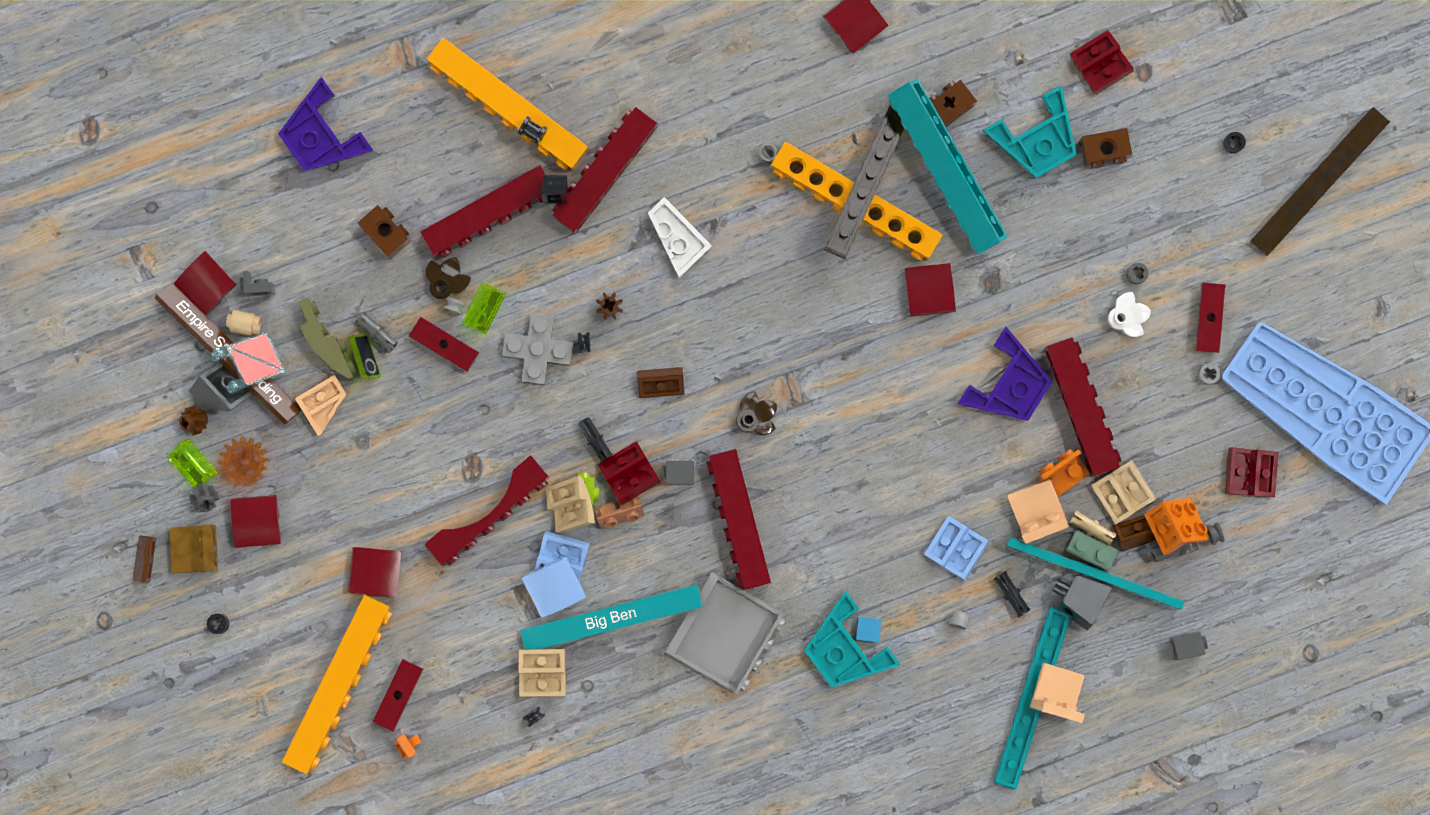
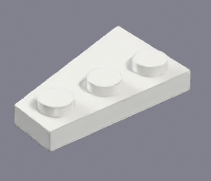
(678, 236)

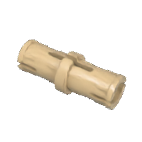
(1092, 528)

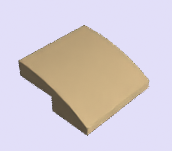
(1123, 492)
(570, 505)
(542, 673)

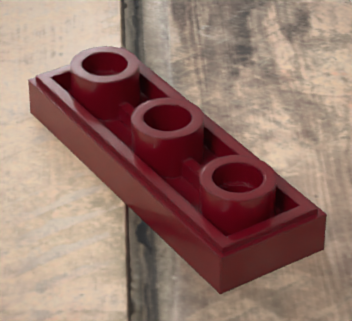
(1211, 303)
(433, 336)
(392, 708)

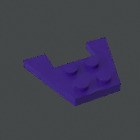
(311, 137)
(1018, 388)

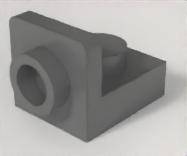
(260, 286)

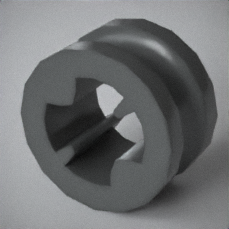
(1130, 272)
(1215, 534)

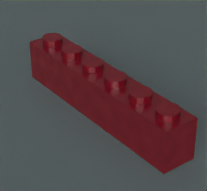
(605, 170)
(485, 213)
(1082, 406)
(739, 519)

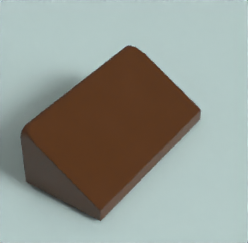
(660, 382)
(1133, 533)
(144, 559)

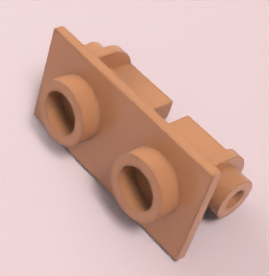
(609, 516)

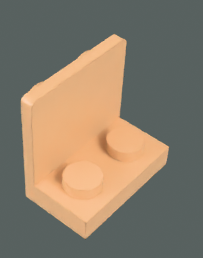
(1038, 511)
(1058, 692)

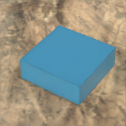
(868, 629)

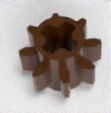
(615, 308)
(193, 420)

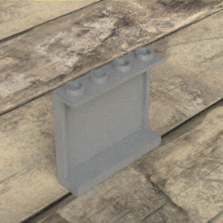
(726, 634)

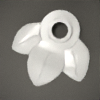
(1131, 313)

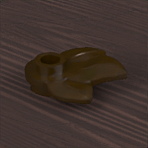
(448, 275)
(759, 412)

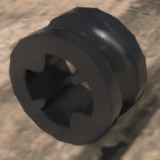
(1226, 143)
(584, 342)
(220, 630)
(534, 716)

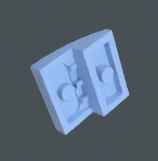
(559, 546)
(956, 548)
(553, 587)

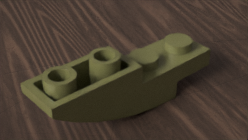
(329, 349)

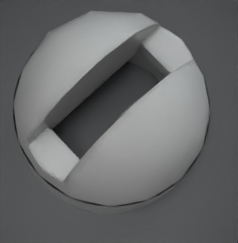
(765, 155)
(959, 620)

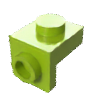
(590, 485)

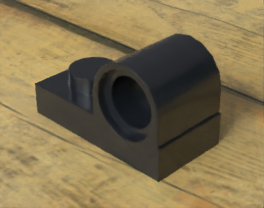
(555, 189)

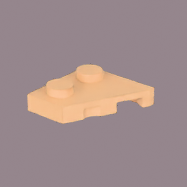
(321, 402)

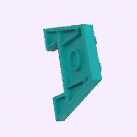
(1043, 145)
(838, 654)

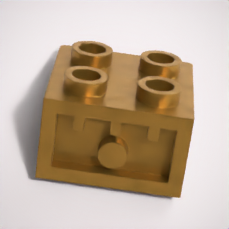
(193, 549)

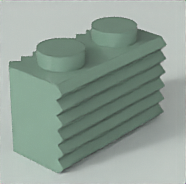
(1091, 550)

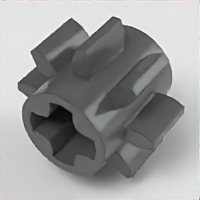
(204, 497)

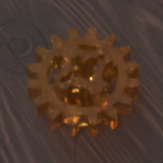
(247, 451)

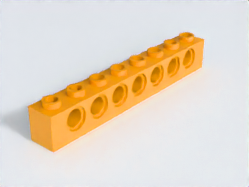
(789, 155)

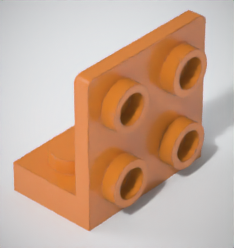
(1064, 473)
(1176, 524)

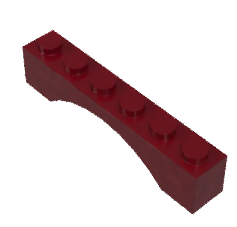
(524, 480)

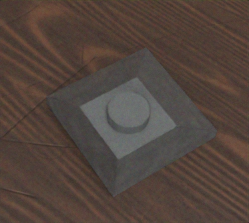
(212, 391)

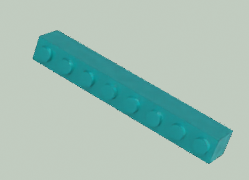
(947, 166)

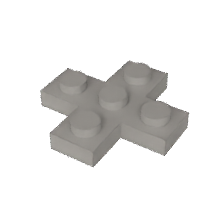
(537, 349)

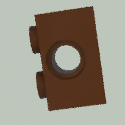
(1116, 139)
(388, 244)

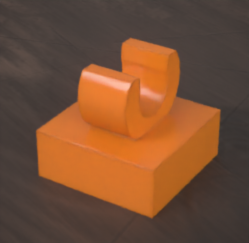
(406, 746)

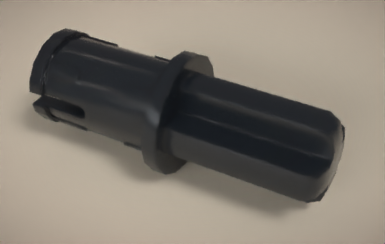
(595, 439)

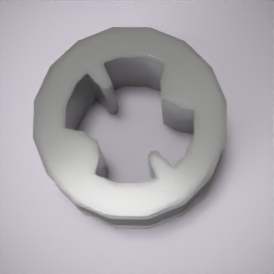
(454, 305)
(1208, 381)

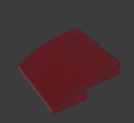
(855, 22)
(1101, 62)
(205, 283)
(930, 289)
(1251, 472)
(629, 473)
(255, 521)
(374, 571)

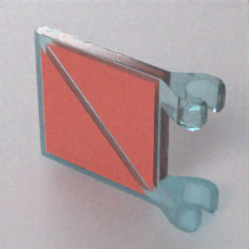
(253, 360)

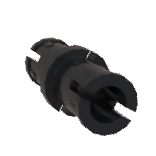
(1012, 594)

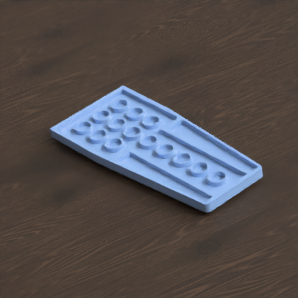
(1329, 411)

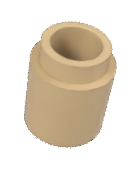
(243, 323)

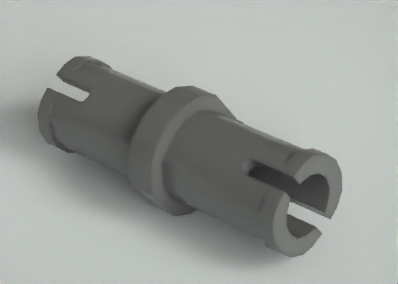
(376, 332)

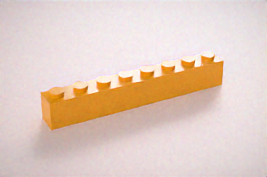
(505, 103)
(337, 684)

